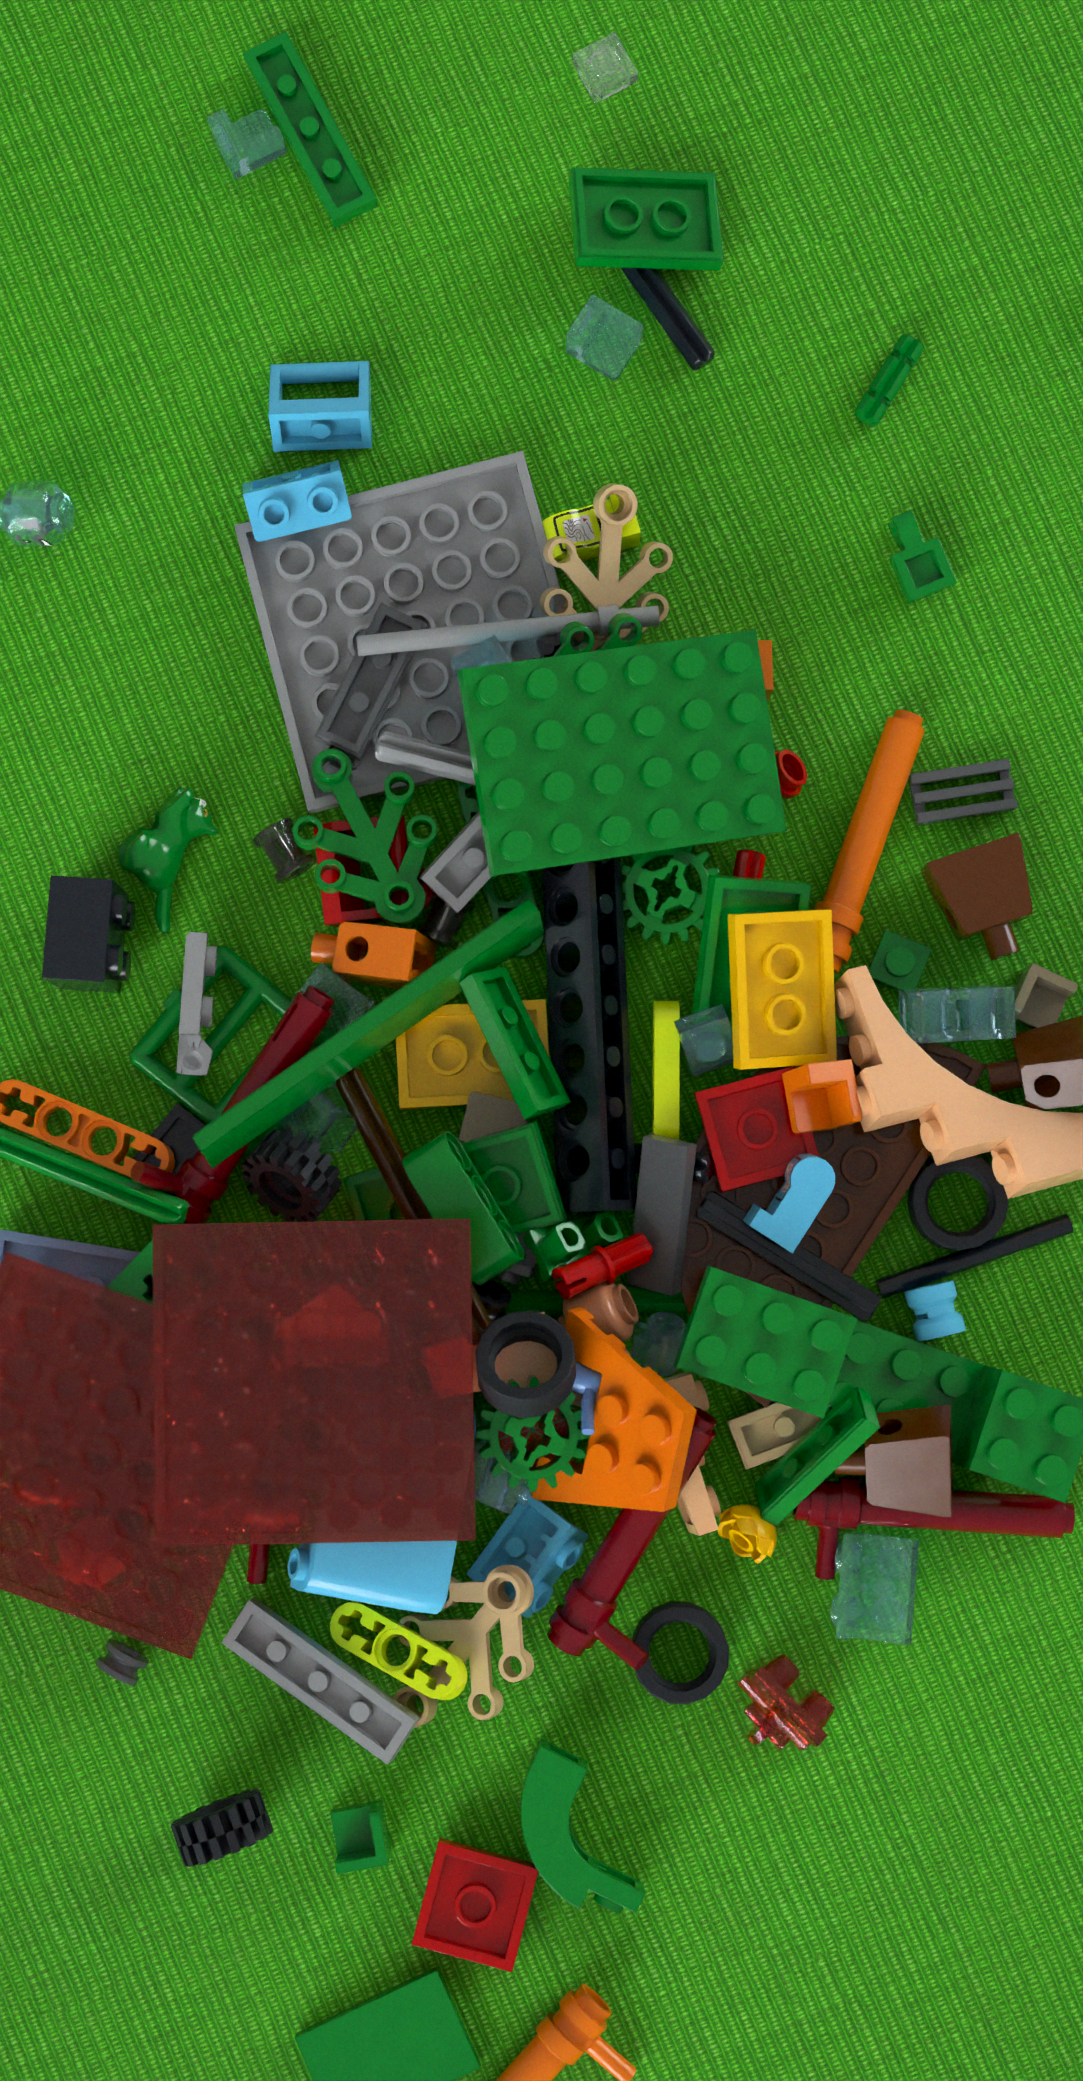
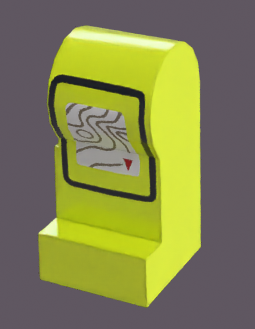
(584, 530)

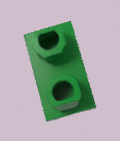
(571, 1240)

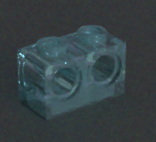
(958, 1013)

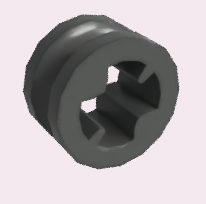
(122, 1662)

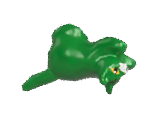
(158, 852)

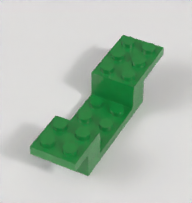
(819, 1355)

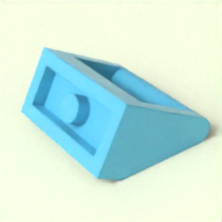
(320, 422)

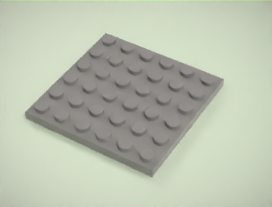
(432, 547)

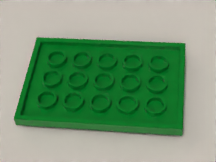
(621, 751)

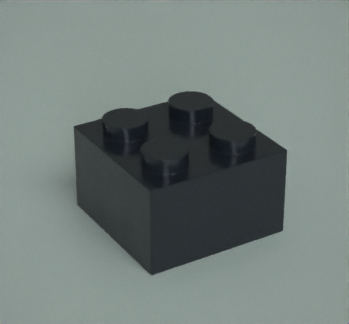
(87, 934)

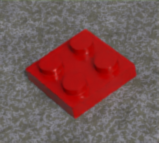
(750, 1130)
(475, 1904)

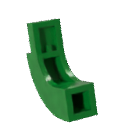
(560, 1860)

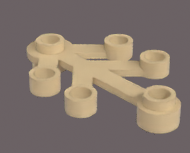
(607, 587)
(473, 1640)

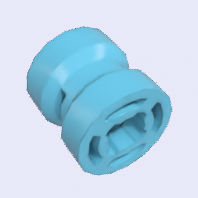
(934, 1310)

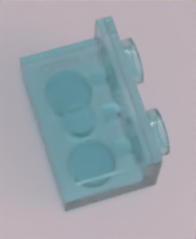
(875, 1587)

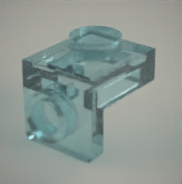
(706, 1039)

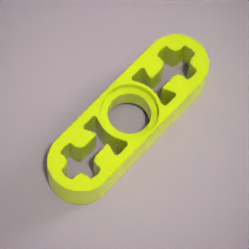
(665, 1070)
(422, 1680)

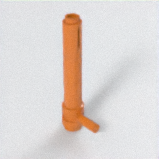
(870, 829)
(566, 2037)

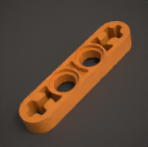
(83, 1128)

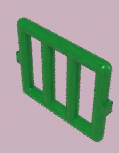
(181, 1086)

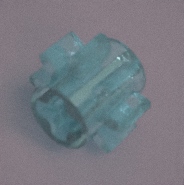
(658, 1342)

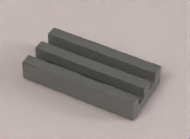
(1003, 785)

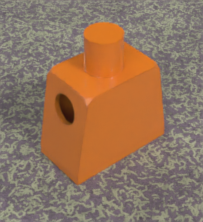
(392, 957)

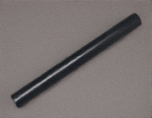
(973, 1257)

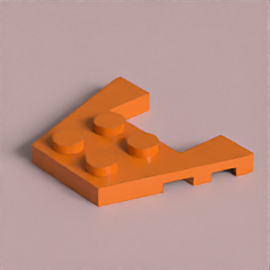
(638, 1435)

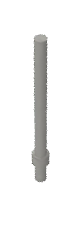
(503, 630)

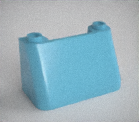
(384, 1574)

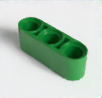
(455, 1190)

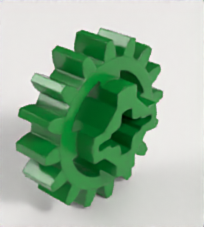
(659, 913)
(522, 1455)

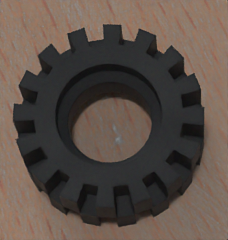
(291, 1176)
(221, 1828)

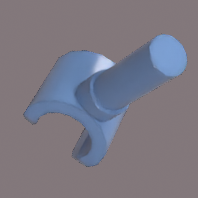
(587, 1384)

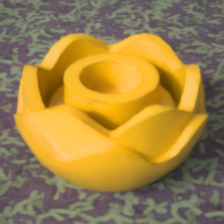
(747, 1532)

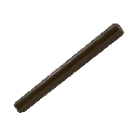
(388, 1157)

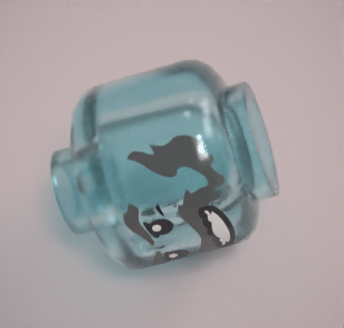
(36, 513)

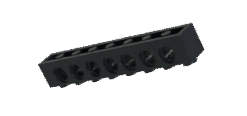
(590, 1035)

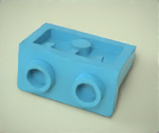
(296, 501)
(536, 1542)

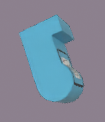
(797, 1203)

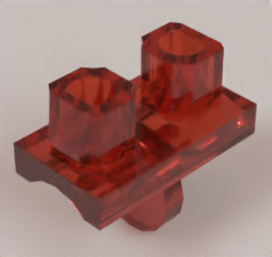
(777, 1713)

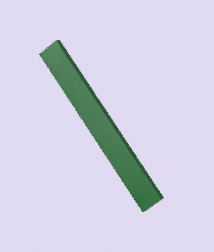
(367, 1034)

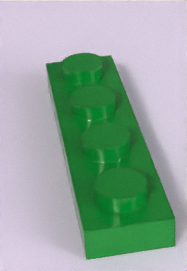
(310, 129)

